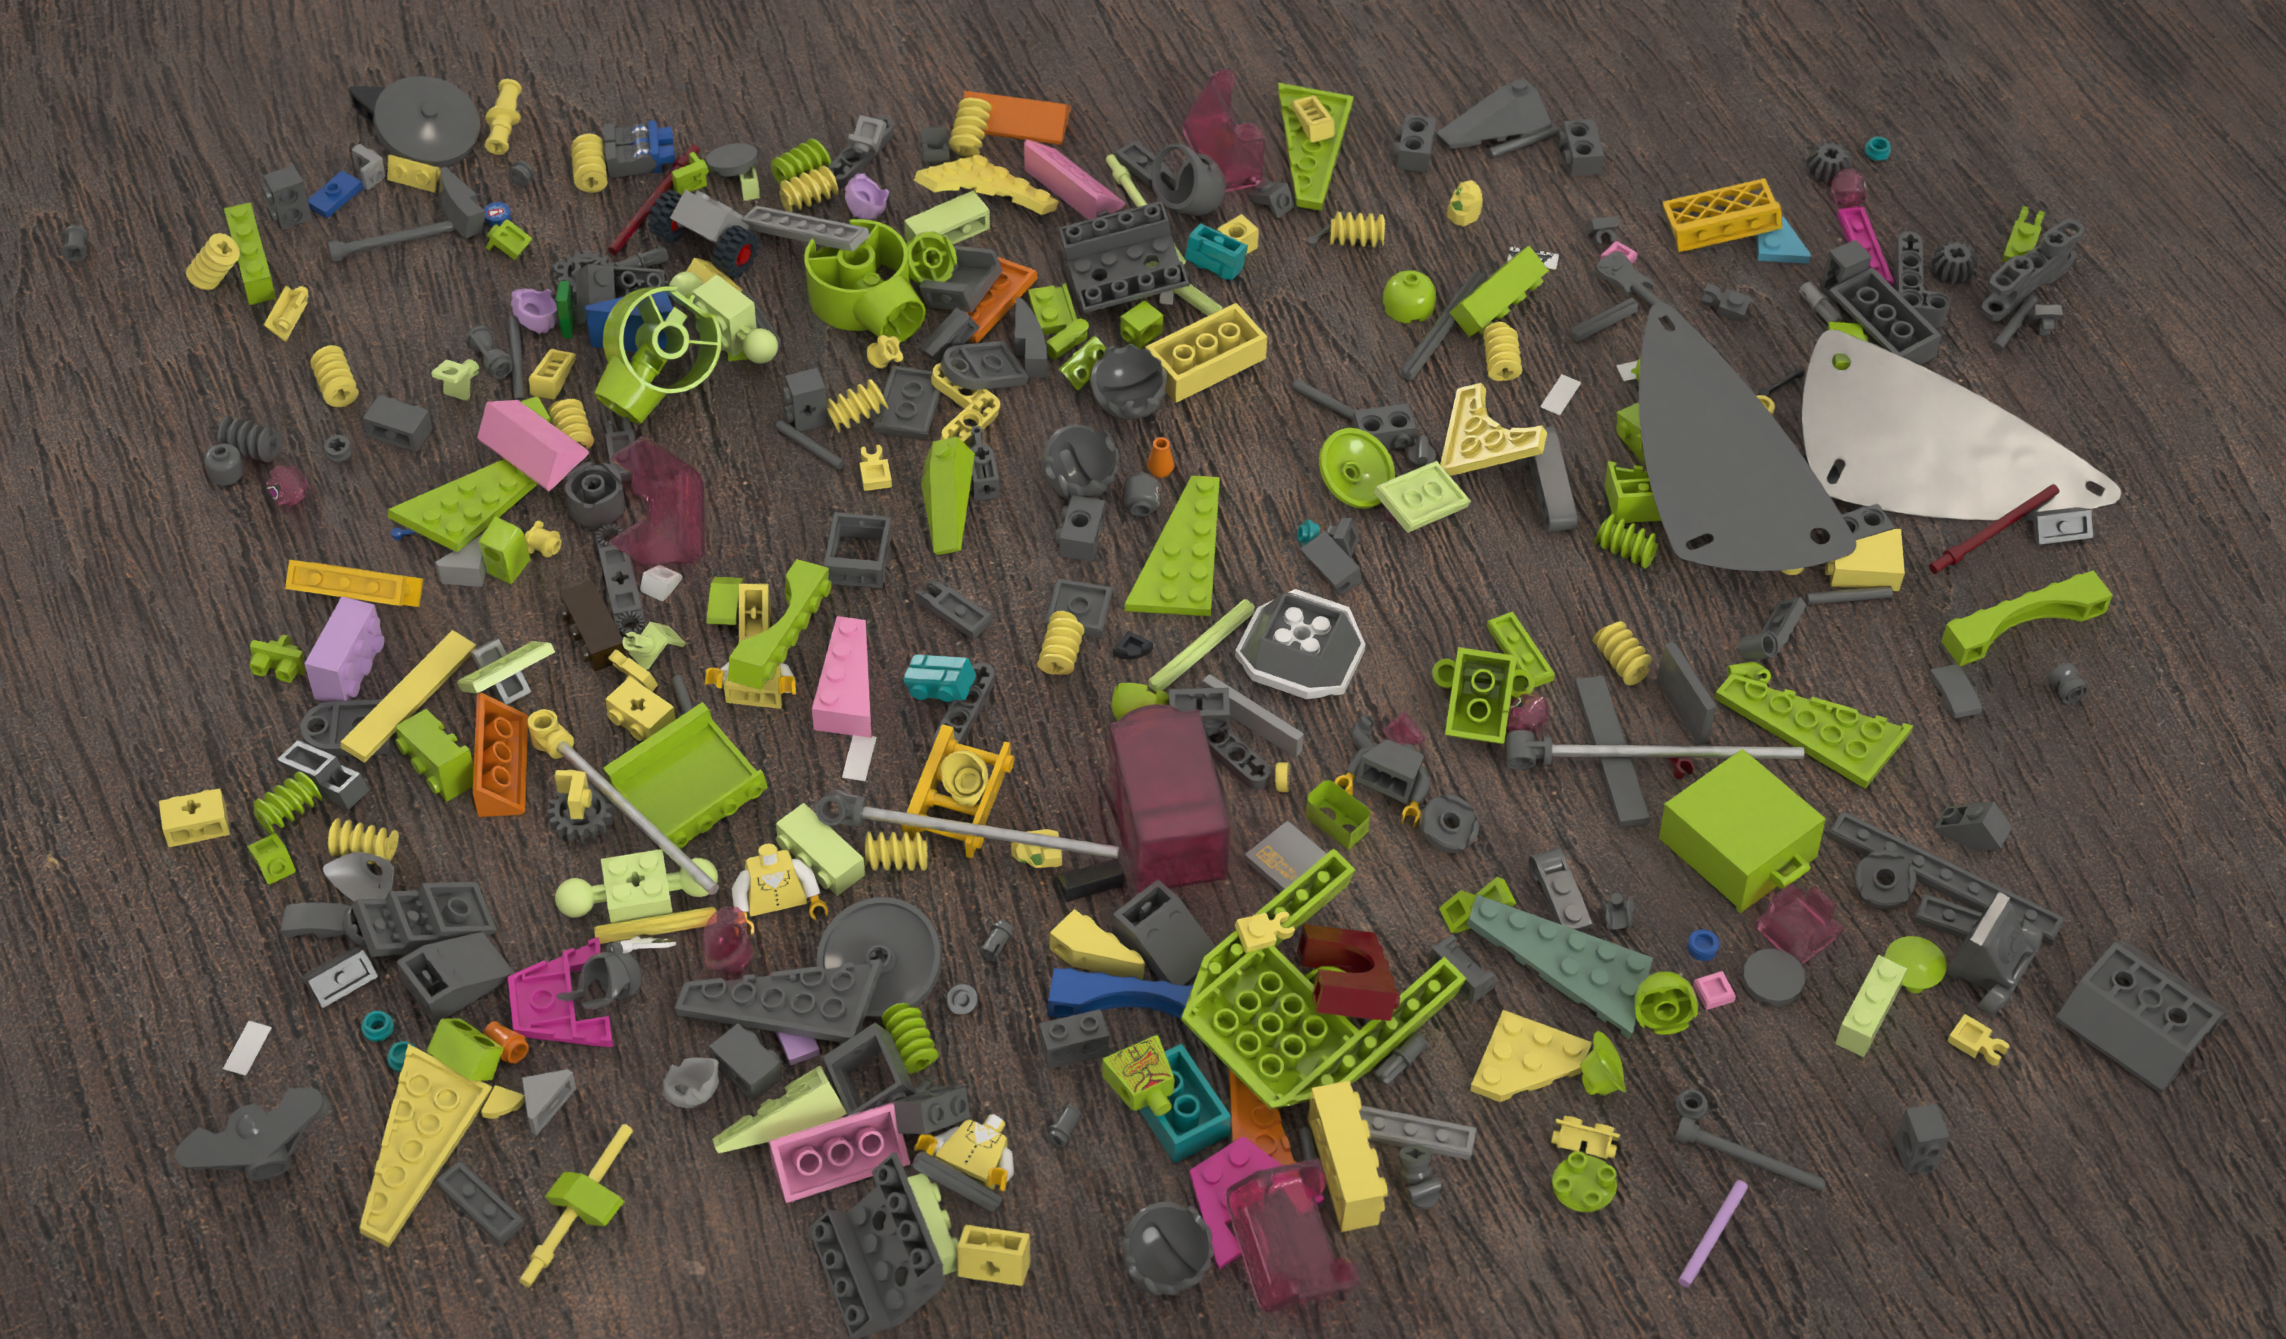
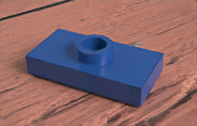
(334, 194)

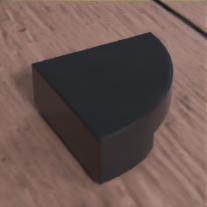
(1132, 647)

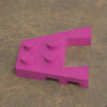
(542, 1015)
(1210, 1186)

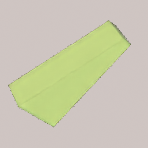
(749, 184)

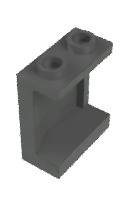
(969, 283)

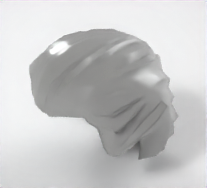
(691, 1082)

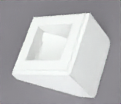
(659, 582)

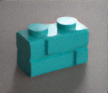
(1216, 252)
(939, 677)

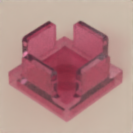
(1800, 922)

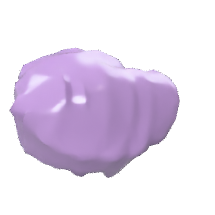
(865, 198)
(535, 309)

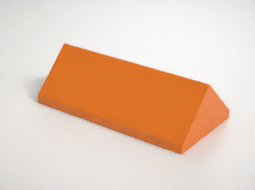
(1024, 118)
(499, 758)

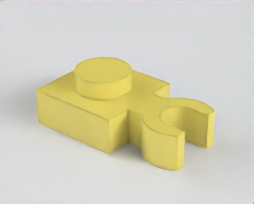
(874, 470)
(633, 670)
(1260, 932)
(1974, 1038)

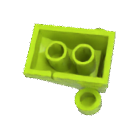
(1480, 692)

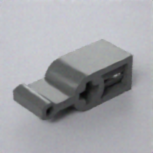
(984, 468)

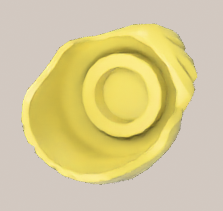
(964, 777)

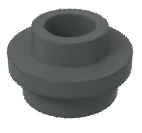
(1694, 1098)

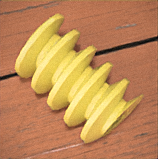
(969, 126)
(589, 163)
(807, 187)
(1357, 229)
(213, 262)
(1502, 352)
(334, 376)
(855, 405)
(571, 419)
(1060, 644)
(1623, 652)
(346, 841)
(896, 851)

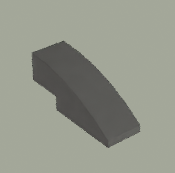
(460, 204)
(1030, 341)
(333, 780)

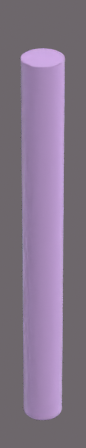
(1713, 1233)

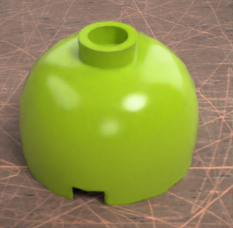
(930, 257)
(1409, 296)
(1133, 696)
(1665, 1003)

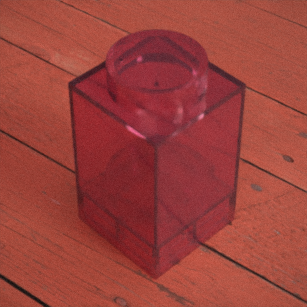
(1168, 797)

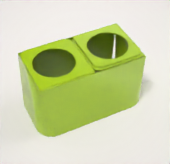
(504, 550)
(1332, 796)
(465, 1050)

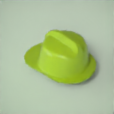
(1602, 1068)

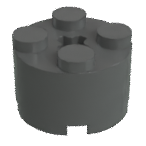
(594, 494)

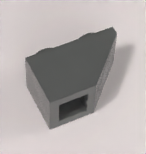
(1975, 825)

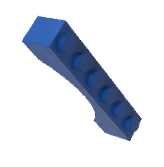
(1084, 992)

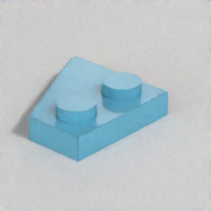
(1782, 246)

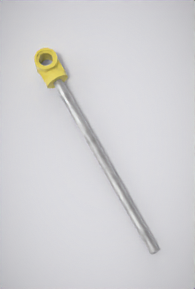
(551, 737)

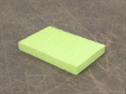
(1422, 496)
(505, 666)

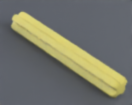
(654, 925)

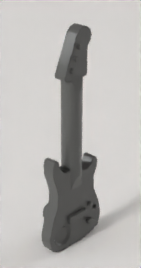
(1619, 271)

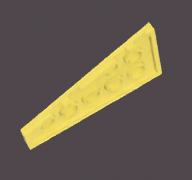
(422, 1131)

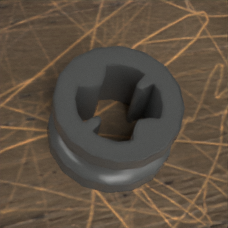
(521, 173)
(334, 441)

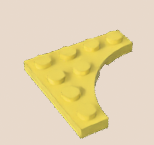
(987, 179)
(1480, 442)

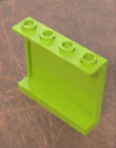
(686, 776)

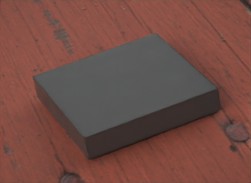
(1085, 601)

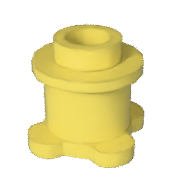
(884, 351)
(543, 540)

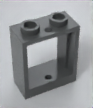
(856, 571)
(856, 1052)

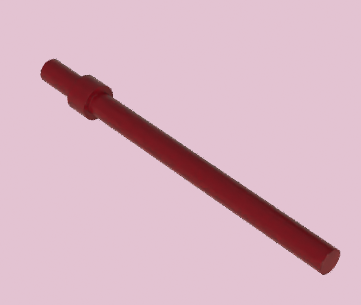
(645, 209)
(1956, 553)

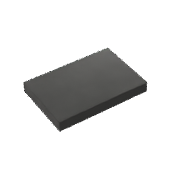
(910, 402)
(1686, 693)

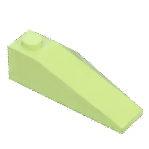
(805, 1105)

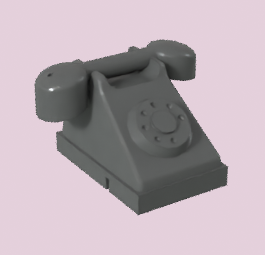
(1996, 953)

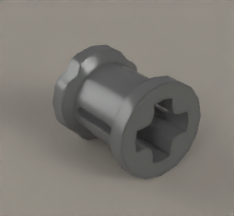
(74, 246)

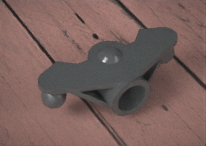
(254, 1138)

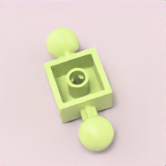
(733, 313)
(632, 887)

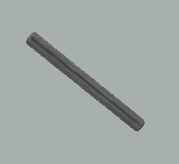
(1439, 329)

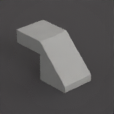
(509, 688)

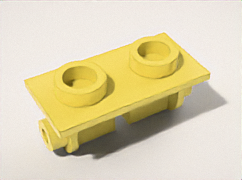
(413, 173)
(287, 311)
(1574, 1132)

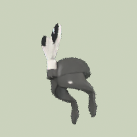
(615, 970)

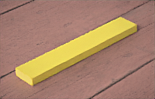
(408, 696)

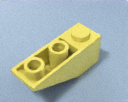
(1090, 948)

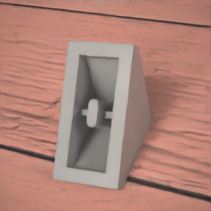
(464, 567)
(546, 1095)

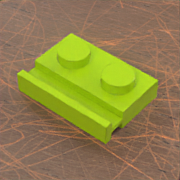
(1052, 308)

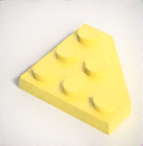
(1526, 1057)

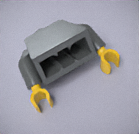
(1392, 771)

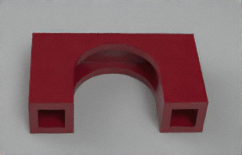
(1364, 987)

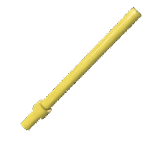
(544, 1253)

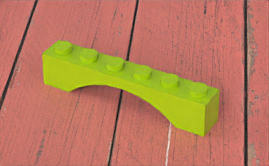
(2073, 599)
(757, 657)

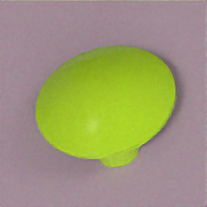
(1923, 961)
(1584, 1182)

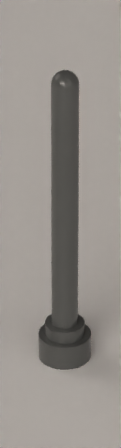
(339, 250)
(1691, 1132)

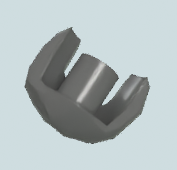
(1618, 912)

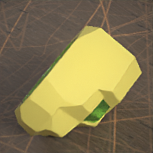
(1465, 204)
(1038, 856)

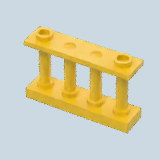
(354, 583)
(927, 795)

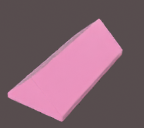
(1069, 181)
(529, 442)
(836, 1152)

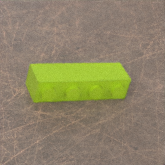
(252, 256)
(1499, 291)

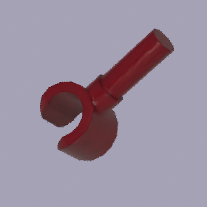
(1684, 763)

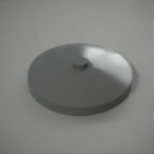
(426, 121)
(890, 932)

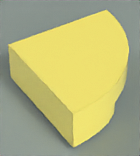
(502, 1102)

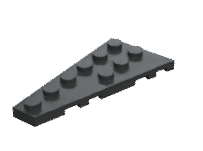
(794, 1001)

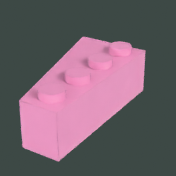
(843, 687)

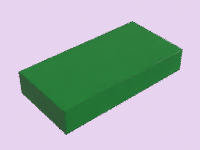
(565, 309)

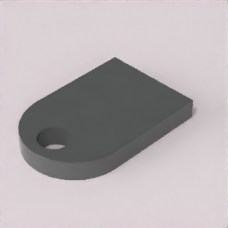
(983, 366)
(338, 721)

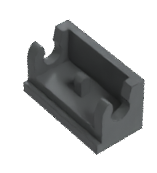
(1332, 563)
(1477, 981)

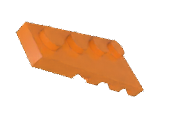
(1001, 296)
(1257, 1122)

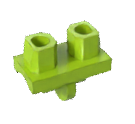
(1080, 365)
(277, 655)

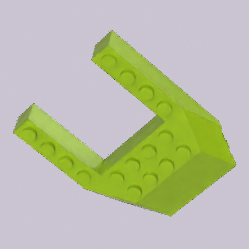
(1262, 1014)

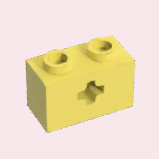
(638, 709)
(194, 817)
(993, 1255)

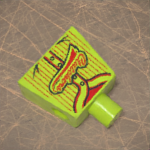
(1141, 1076)

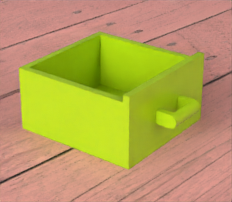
(1743, 830)

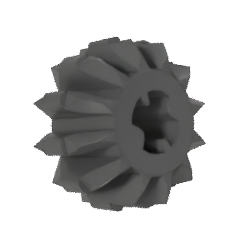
(1827, 160)
(1954, 262)

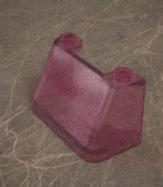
(1213, 132)
(1286, 1238)

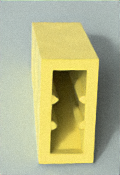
(1873, 563)

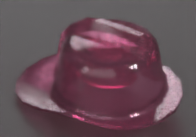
(727, 941)

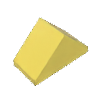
(753, 609)

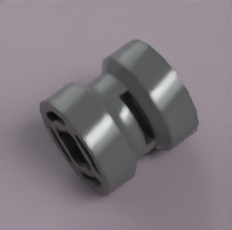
(2068, 683)

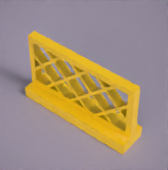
(1727, 224)

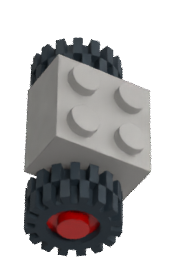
(710, 220)

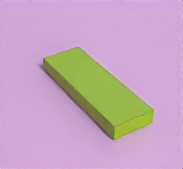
(1515, 641)

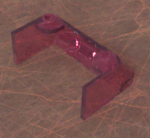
(674, 506)

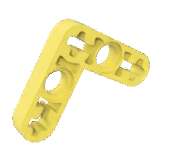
(971, 404)

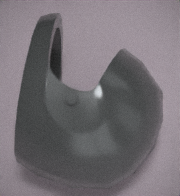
(1198, 184)

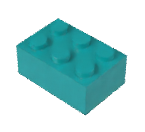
(1196, 1111)

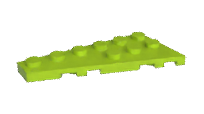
(1312, 161)
(465, 506)
(1182, 562)
(1828, 731)

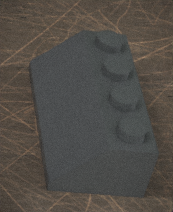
(1887, 316)

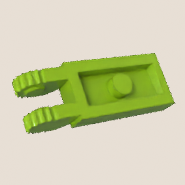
(2023, 236)

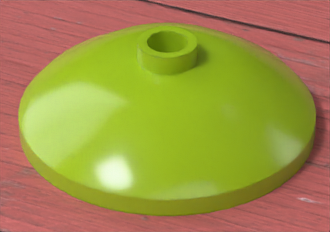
(1363, 459)

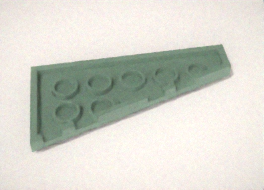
(1570, 960)

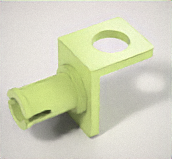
(456, 377)
(650, 643)

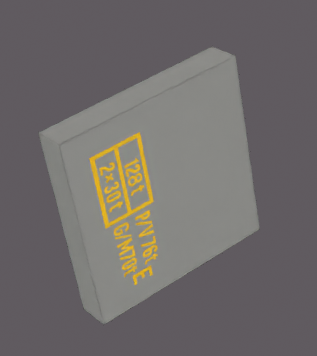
(1284, 856)

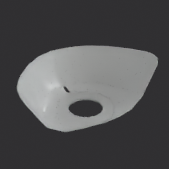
(354, 878)

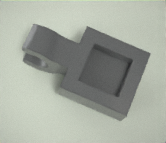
(1729, 304)

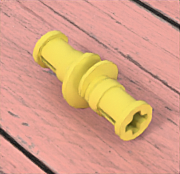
(503, 116)

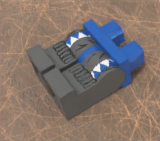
(637, 149)

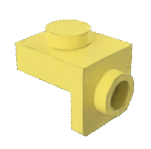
(576, 785)

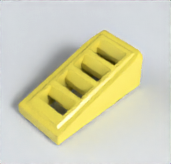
(1315, 121)
(550, 377)

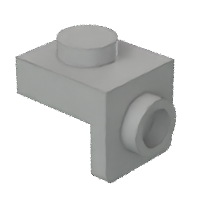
(867, 135)
(369, 165)

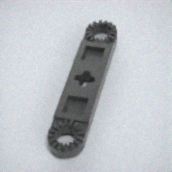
(625, 597)

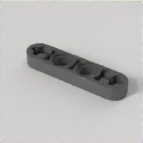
(849, 170)
(969, 711)
(1240, 768)

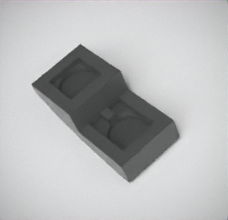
(1956, 691)
(318, 918)

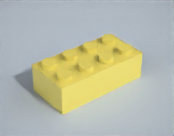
(1209, 351)
(1346, 1156)

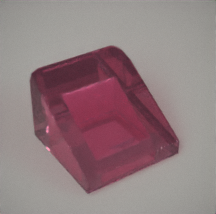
(1404, 730)

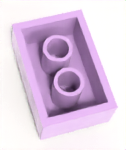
(344, 651)

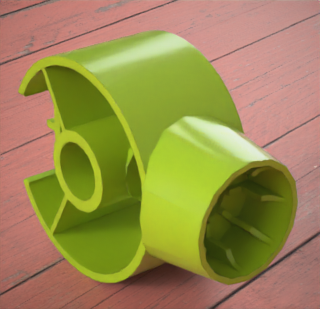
(853, 296)
(627, 385)

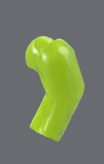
(1750, 670)

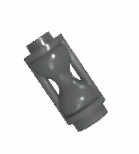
(496, 361)

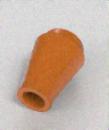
(1160, 459)
(514, 1043)

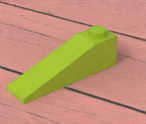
(946, 492)

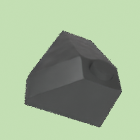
(1504, 113)

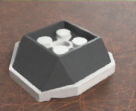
(1302, 645)

